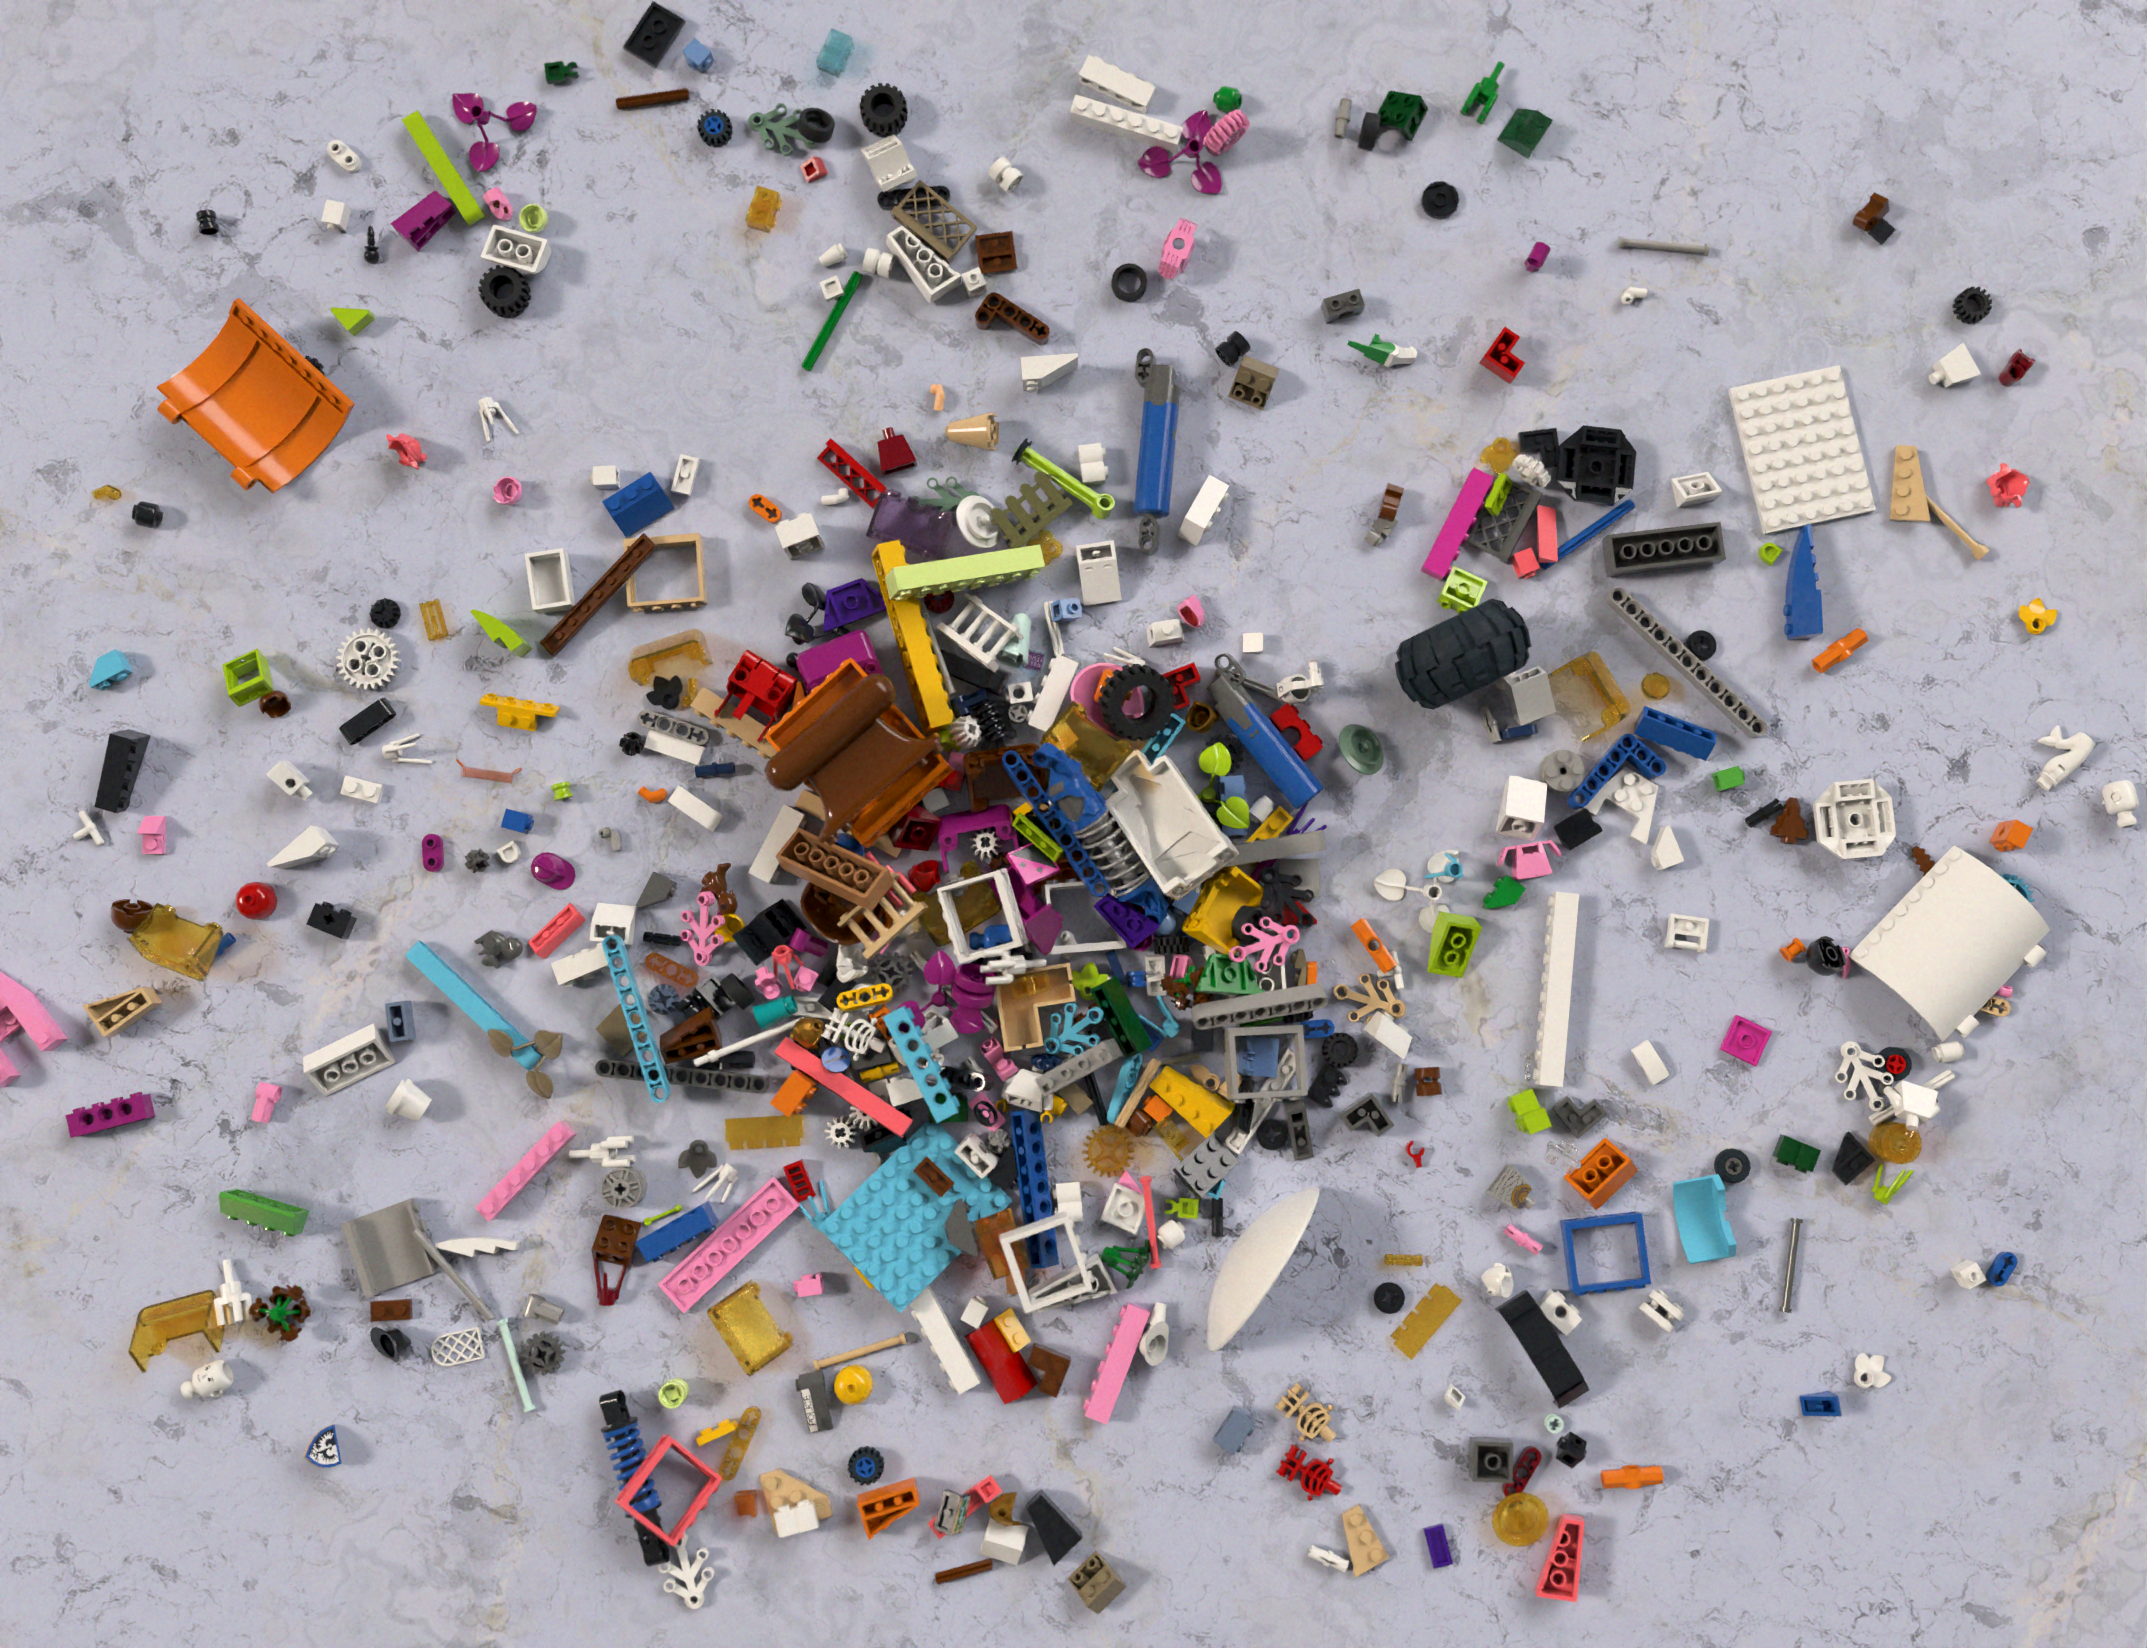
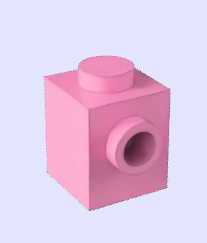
(806, 979)

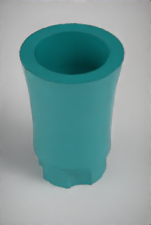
(774, 1011)

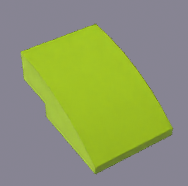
(502, 634)

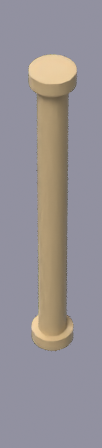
(860, 1351)

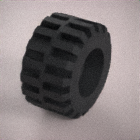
(883, 95)
(511, 304)

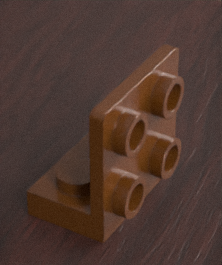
(616, 1240)

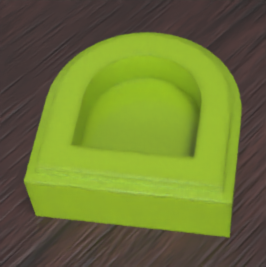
(1769, 553)

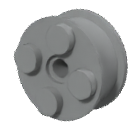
(1572, 769)

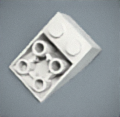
(1098, 573)

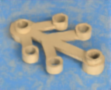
(1373, 1002)

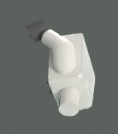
(1911, 1102)

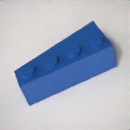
(677, 1231)

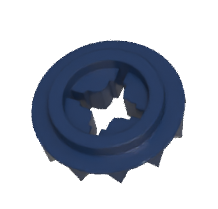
(1045, 1062)

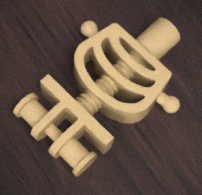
(1318, 1424)

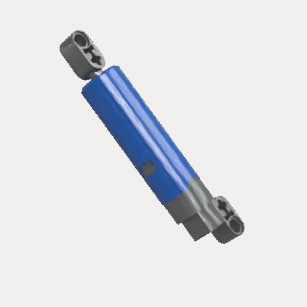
(1156, 446)

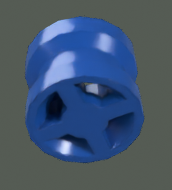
(1136, 978)

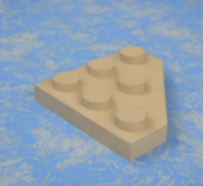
(784, 1489)

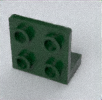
(1403, 112)

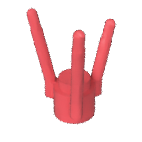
(783, 955)

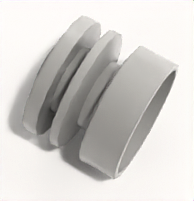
(628, 1177)

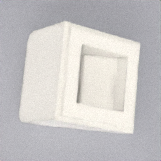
(1253, 643)

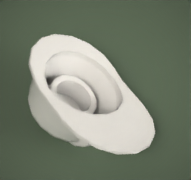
(1154, 1343)

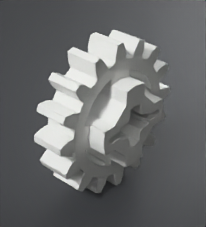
(1531, 470)

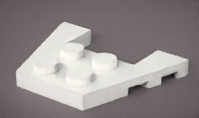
(1632, 795)

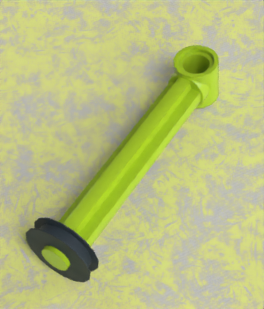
(1065, 480)

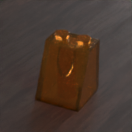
(988, 1232)

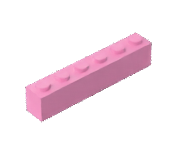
(525, 1171)
(1117, 1362)

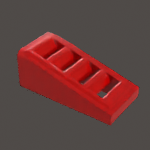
(787, 1168)

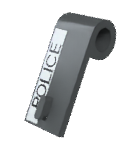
(814, 1400)

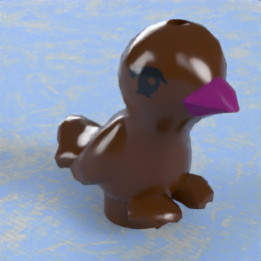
(717, 885)

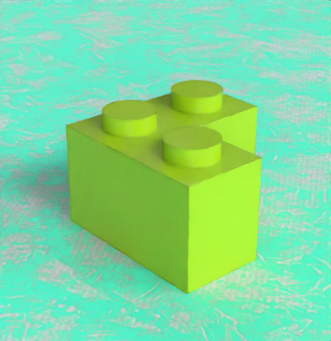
(1528, 1113)

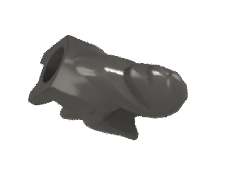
(497, 943)

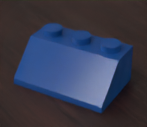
(638, 504)

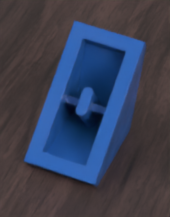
(1820, 1404)

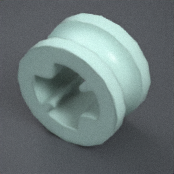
(1550, 1418)

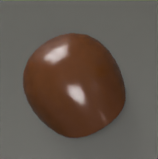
(824, 913)

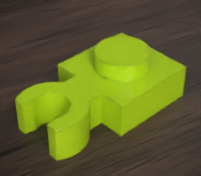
(1186, 1207)

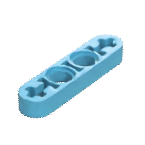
(1129, 1067)

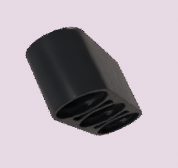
(367, 721)
(972, 1078)

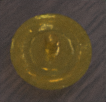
(1520, 1519)

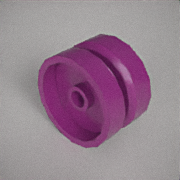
(971, 986)

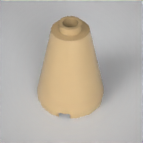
(975, 431)

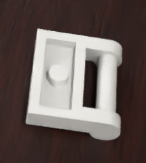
(1690, 927)

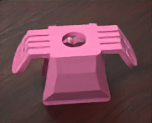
(1171, 257)
(1529, 859)

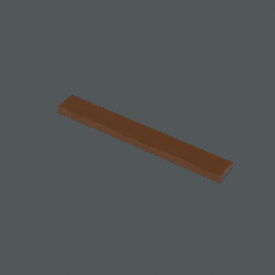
(598, 594)

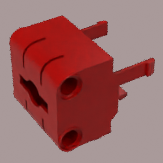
(761, 686)

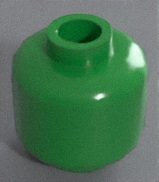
(1227, 99)

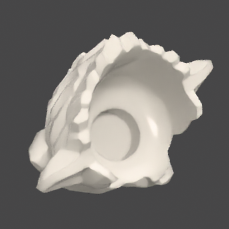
(850, 963)

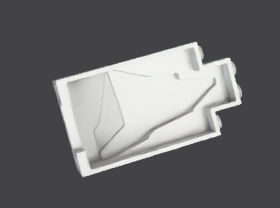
(1167, 824)

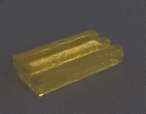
(429, 604)

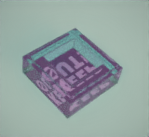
(1035, 661)

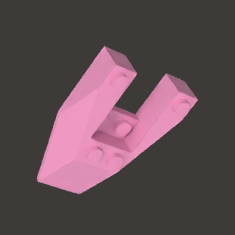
(23, 1009)

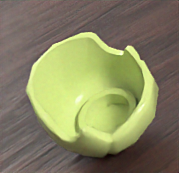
(533, 218)

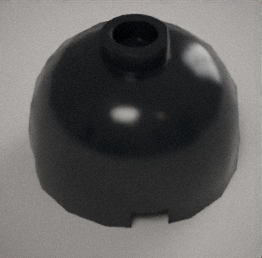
(1825, 957)

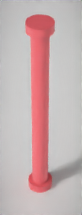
(1155, 1262)

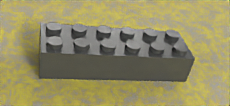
(1663, 549)

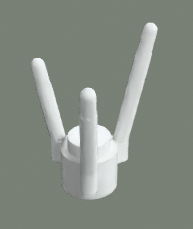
(488, 409)
(1134, 659)
(394, 750)
(727, 1174)

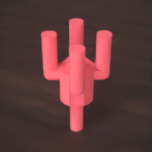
(901, 881)

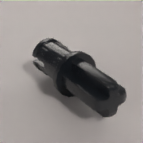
(1763, 813)
(1217, 1217)

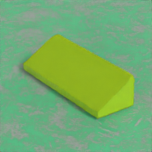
(1037, 837)

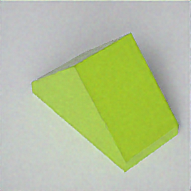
(353, 319)

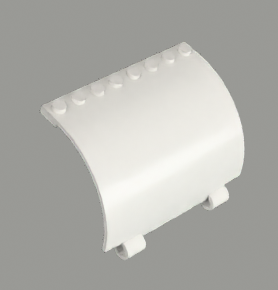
(1953, 942)

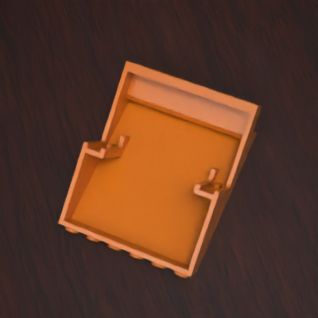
(902, 793)

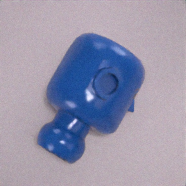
(993, 936)

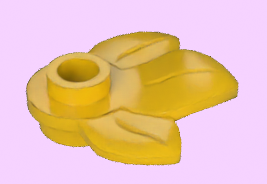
(2036, 613)

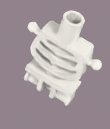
(868, 1041)

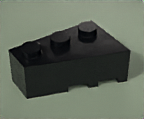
(1053, 1526)

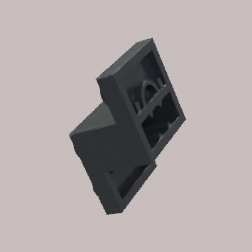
(767, 931)

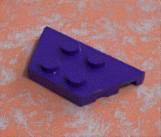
(850, 604)

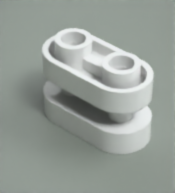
(1673, 1310)

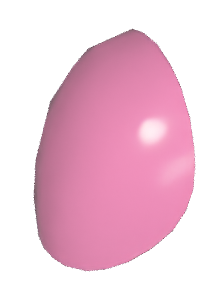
(1083, 690)

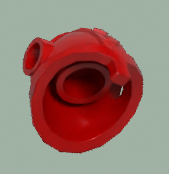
(924, 875)

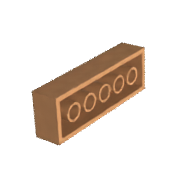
(835, 869)

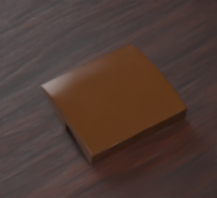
(996, 252)

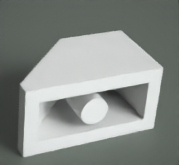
(1665, 850)

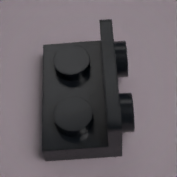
(711, 994)

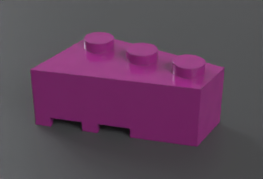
(424, 220)

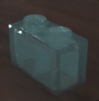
(835, 53)

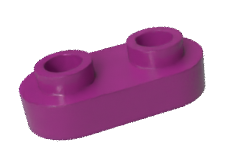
(434, 852)

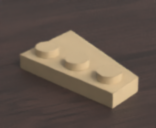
(1362, 1541)

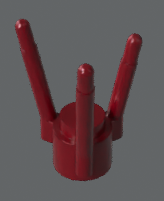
(606, 1294)

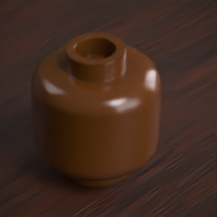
(1139, 1123)

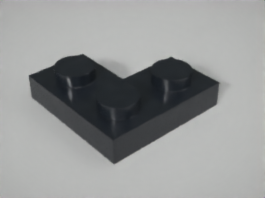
(1543, 440)

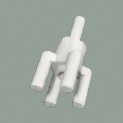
(1008, 965)
(607, 1152)
(231, 1297)

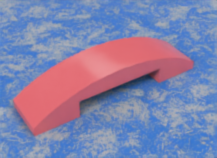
(980, 1493)

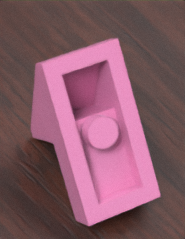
(154, 834)

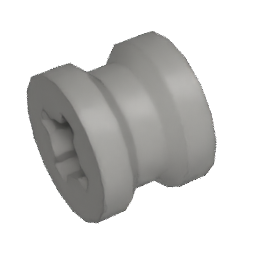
(1018, 710)

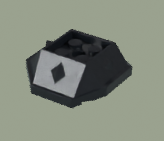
(1599, 447)

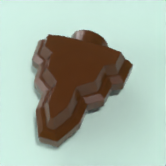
(1790, 824)

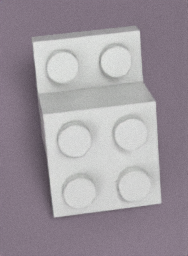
(889, 163)

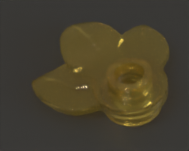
(1498, 458)
(1046, 541)

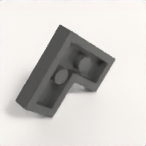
(1579, 1120)

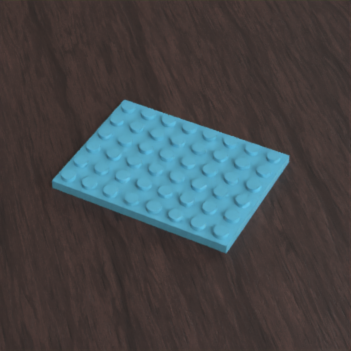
(897, 1221)

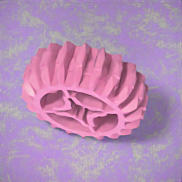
(1226, 132)

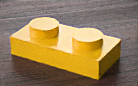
(1012, 1330)
(708, 1434)

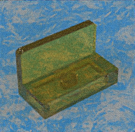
(1171, 1135)

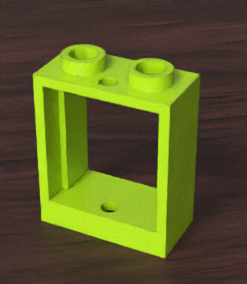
(253, 688)

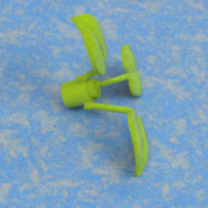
(1235, 810)

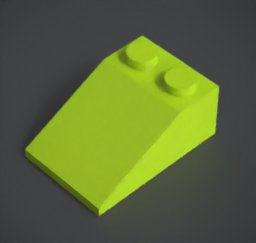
(1452, 943)

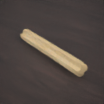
(1137, 1093)

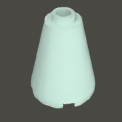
(1016, 650)

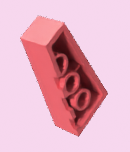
(1562, 1564)

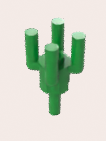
(1484, 93)

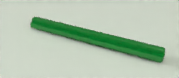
(832, 321)

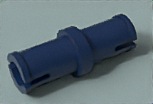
(715, 769)

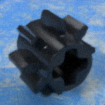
(631, 743)

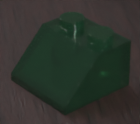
(1525, 131)

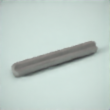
(1256, 686)

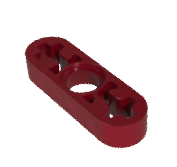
(1533, 1462)

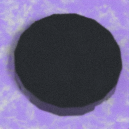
(1439, 200)

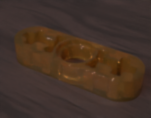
(656, 968)

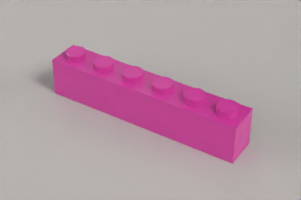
(1457, 523)

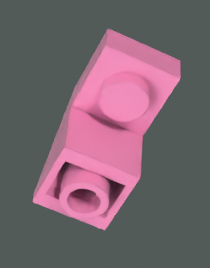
(994, 1054)

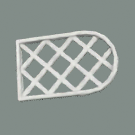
(468, 1359)

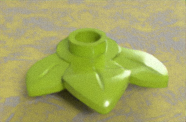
(1087, 978)

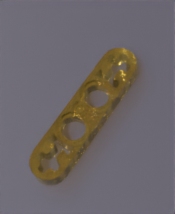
(742, 1444)

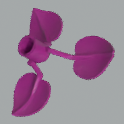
(470, 108)
(1204, 179)
(941, 971)

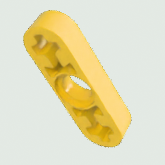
(851, 1004)

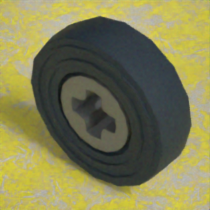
(1723, 1160)

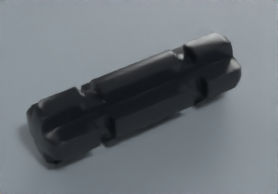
(662, 938)

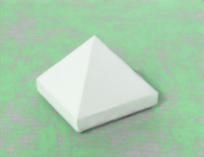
(1454, 1397)

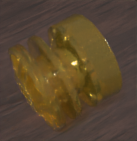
(1884, 1142)

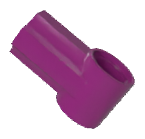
(1537, 256)
(807, 942)

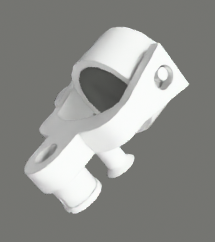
(1299, 688)

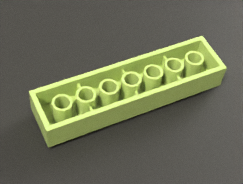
(964, 572)

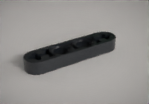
(899, 192)

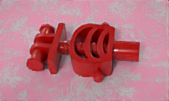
(1322, 1480)

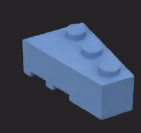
(1231, 787)

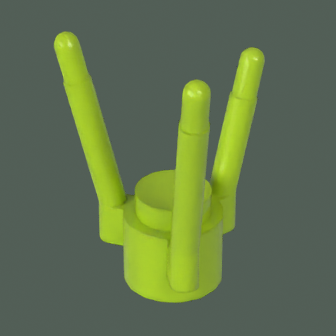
(1884, 1193)

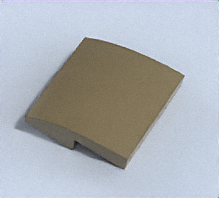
(616, 1031)

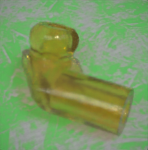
(107, 490)
(692, 692)

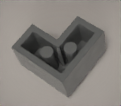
(1366, 1110)

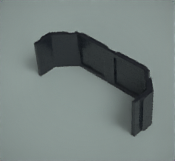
(1544, 1348)

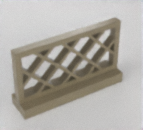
(920, 230)

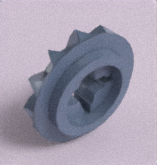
(666, 990)

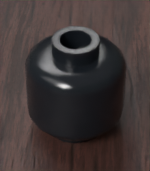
(147, 514)

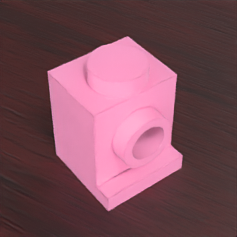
(809, 1285)

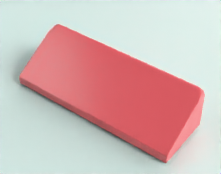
(1546, 534)
(556, 931)

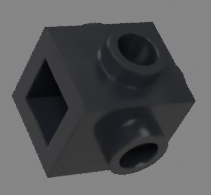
(1571, 1449)

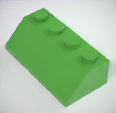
(263, 1211)

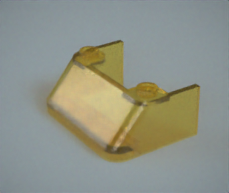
(1616, 704)
(173, 1320)

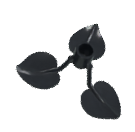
(799, 628)

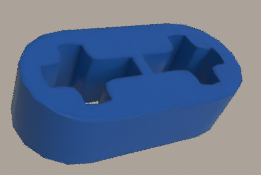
(1318, 1023)
(2003, 1270)

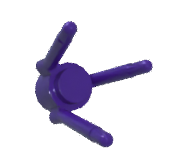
(1291, 831)

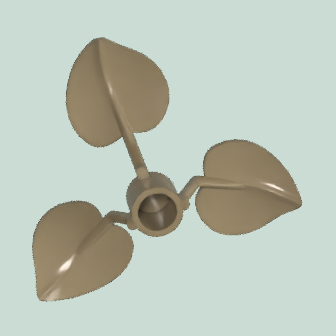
(546, 1043)

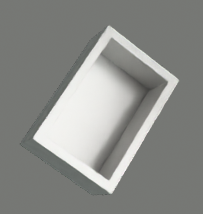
(550, 581)

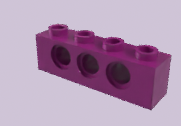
(79, 1123)

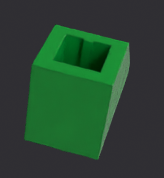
(1505, 893)

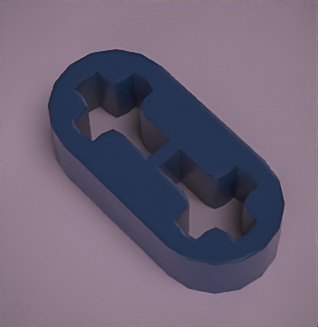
(1519, 731)
(1116, 967)

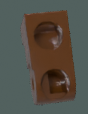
(1872, 212)
(1390, 502)

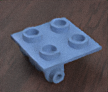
(1258, 1056)

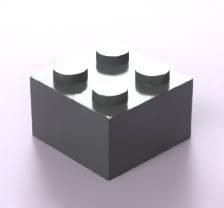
(1490, 1459)

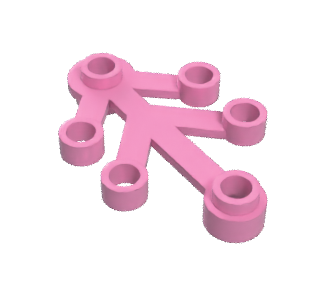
(1268, 942)
(702, 952)

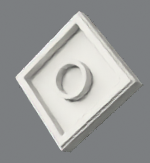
(1124, 1208)

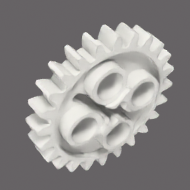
(352, 654)

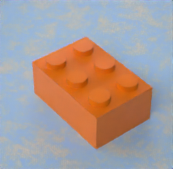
(794, 1093)

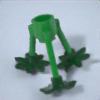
(1112, 1257)

